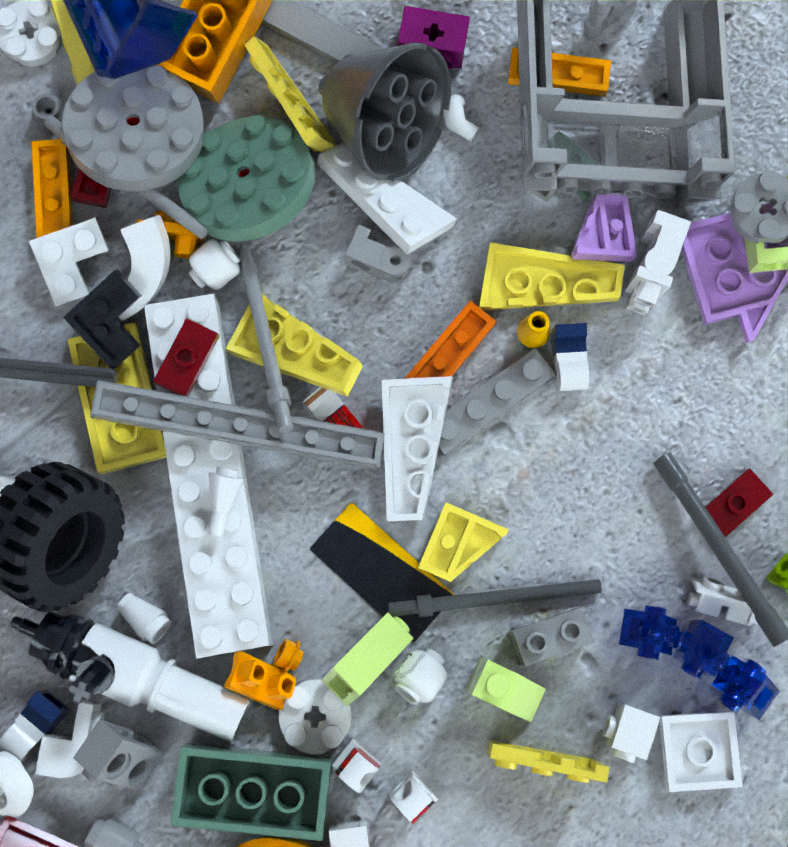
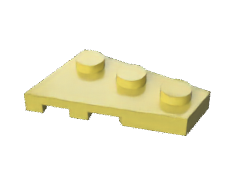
(547, 762)

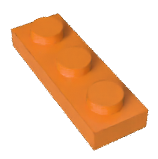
(455, 344)

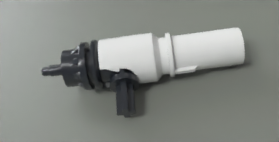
(130, 673)

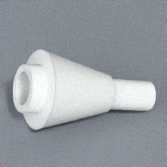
(223, 491)

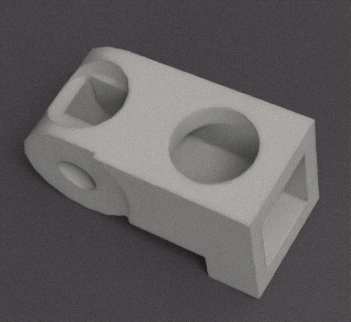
(375, 258)

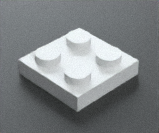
(700, 751)

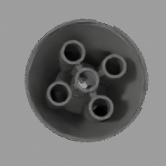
(388, 106)

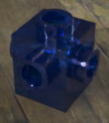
(649, 632)
(703, 649)
(745, 687)

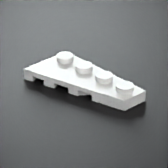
(393, 206)
(412, 429)

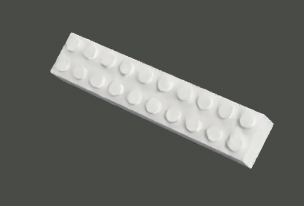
(225, 570)

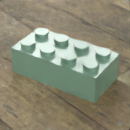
(251, 791)

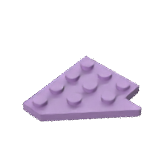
(721, 276)

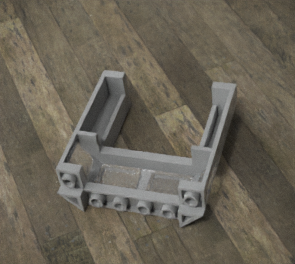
(631, 146)

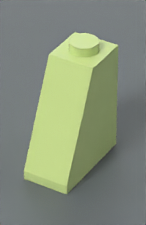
(368, 659)
(505, 689)

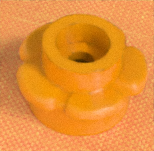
(288, 655)

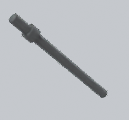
(425, 605)

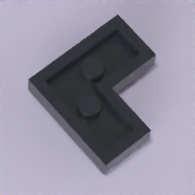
(97, 320)

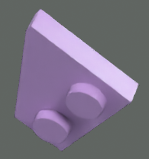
(606, 231)

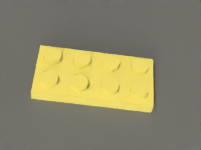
(112, 443)

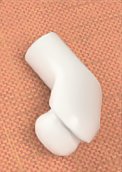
(456, 120)

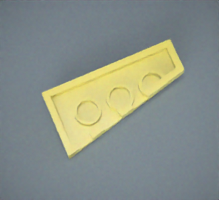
(541, 278)

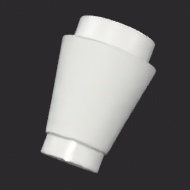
(144, 618)

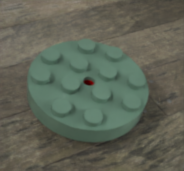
(248, 178)

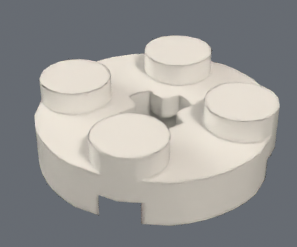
(16, 20)
(299, 731)

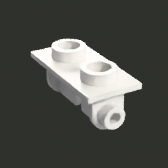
(713, 593)

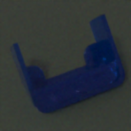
(127, 38)

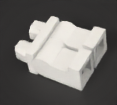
(650, 278)

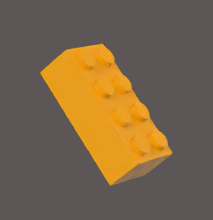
(215, 43)

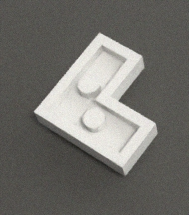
(59, 254)

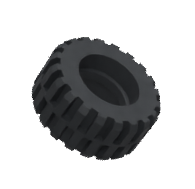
(87, 525)

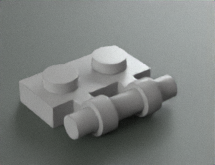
(606, 13)

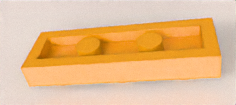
(571, 73)
(51, 186)

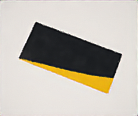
(376, 566)

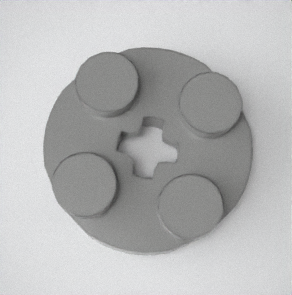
(746, 204)

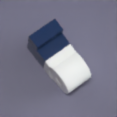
(570, 356)
(36, 720)

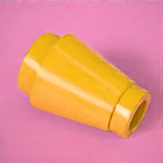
(532, 336)

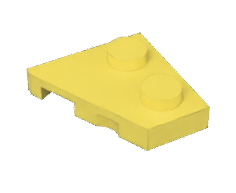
(458, 542)

